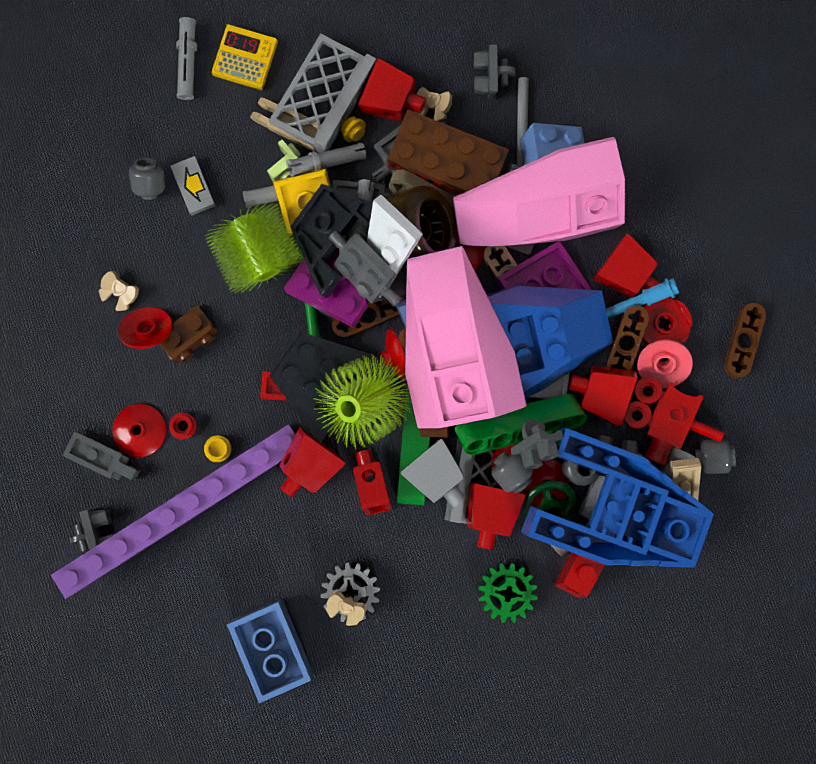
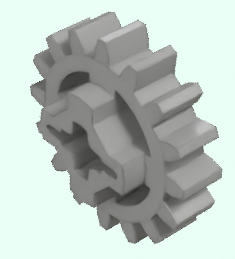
(363, 590)

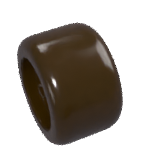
(430, 215)

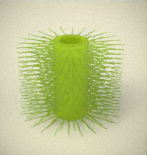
(253, 248)
(363, 400)

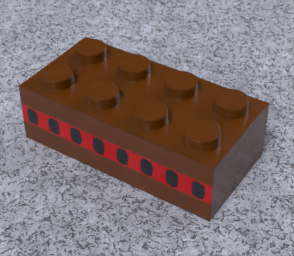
(444, 154)

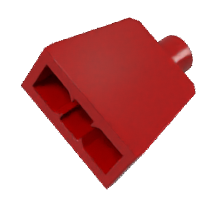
(390, 93)
(628, 268)
(606, 392)
(308, 464)
(372, 494)
(492, 512)
(578, 575)

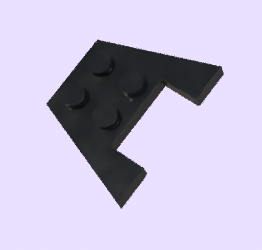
(322, 215)
(301, 373)

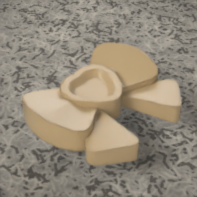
(440, 103)
(113, 285)
(347, 607)

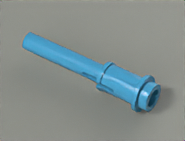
(649, 296)

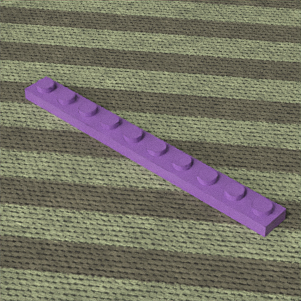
(173, 513)

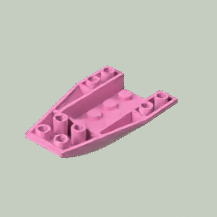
(547, 200)
(455, 345)

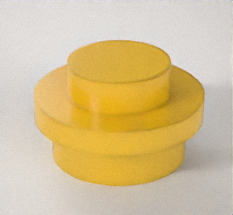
(353, 129)
(217, 448)

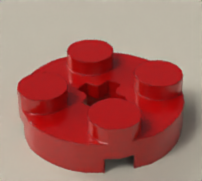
(667, 309)

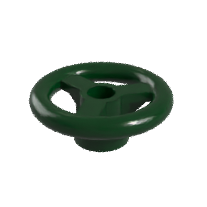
(550, 503)

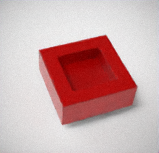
(269, 389)

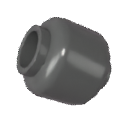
(147, 178)
(716, 456)
(510, 473)
(576, 476)

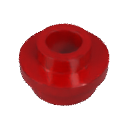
(176, 420)

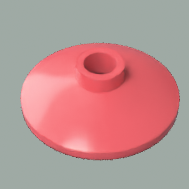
(673, 370)

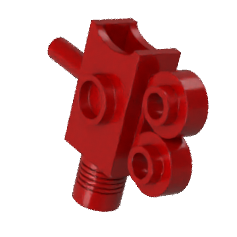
(669, 421)

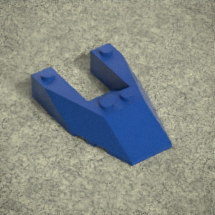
(551, 330)
(637, 514)

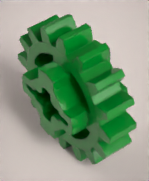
(506, 604)

